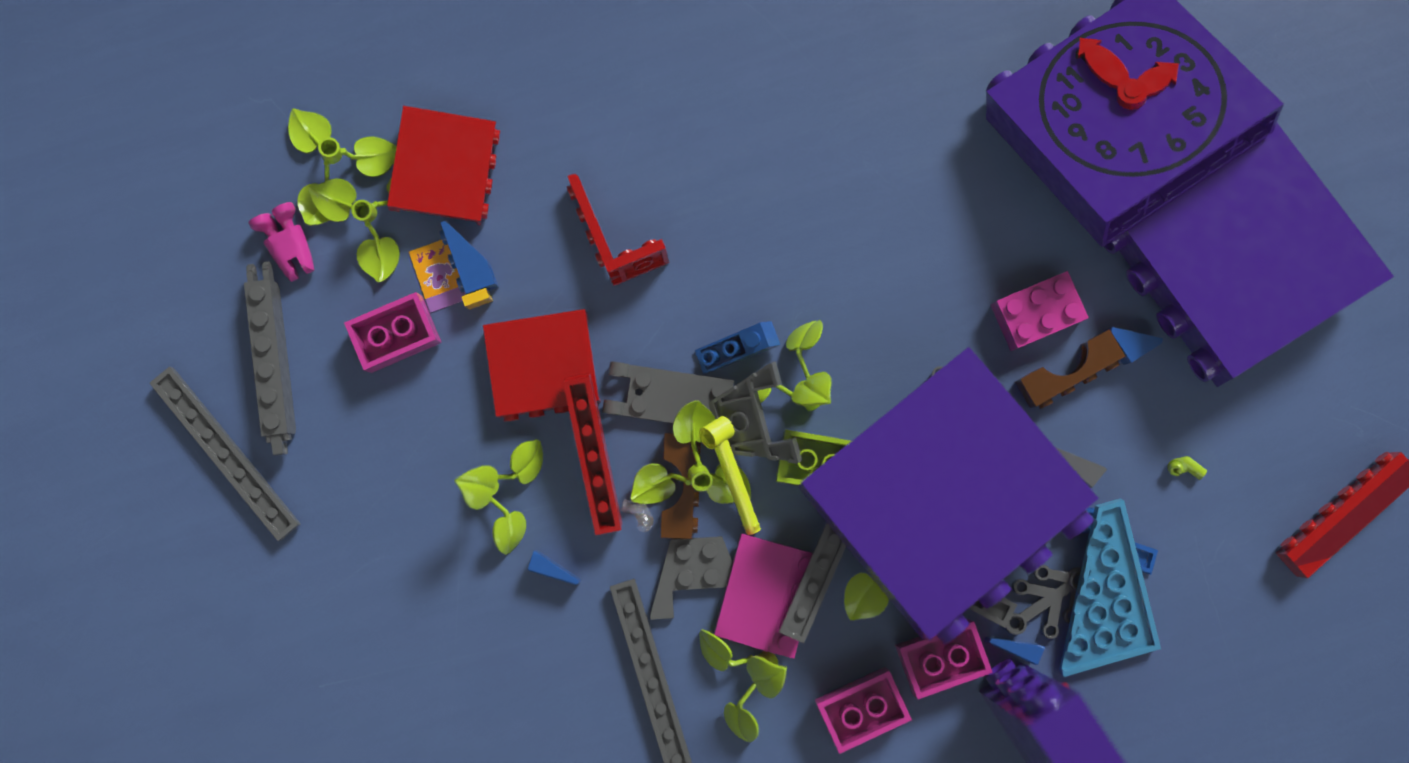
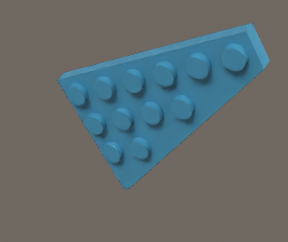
(1111, 602)

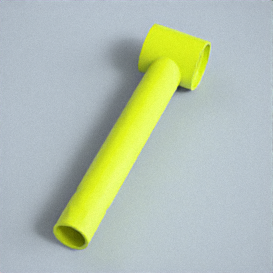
(716, 436)

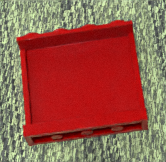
(443, 164)
(532, 360)

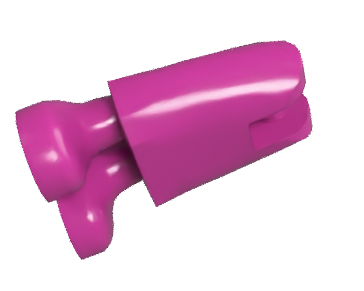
(287, 243)

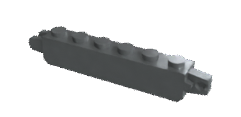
(270, 358)

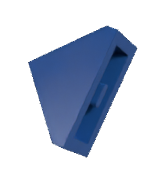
(1134, 344)

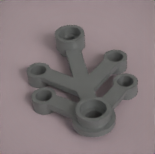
(1051, 598)

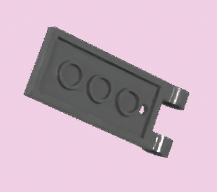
(662, 393)

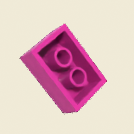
(1039, 311)
(392, 332)
(939, 666)
(863, 709)

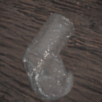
(641, 512)

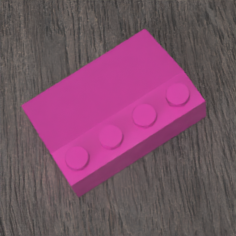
(760, 594)

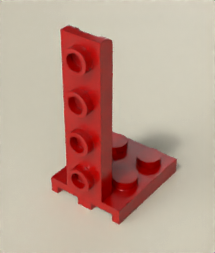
(628, 263)

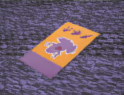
(436, 275)

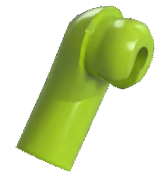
(1184, 465)

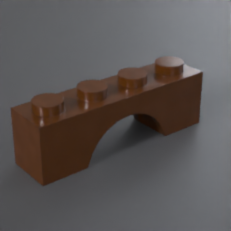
(1096, 354)
(679, 520)

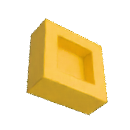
(477, 299)

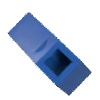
(472, 267)
(737, 346)

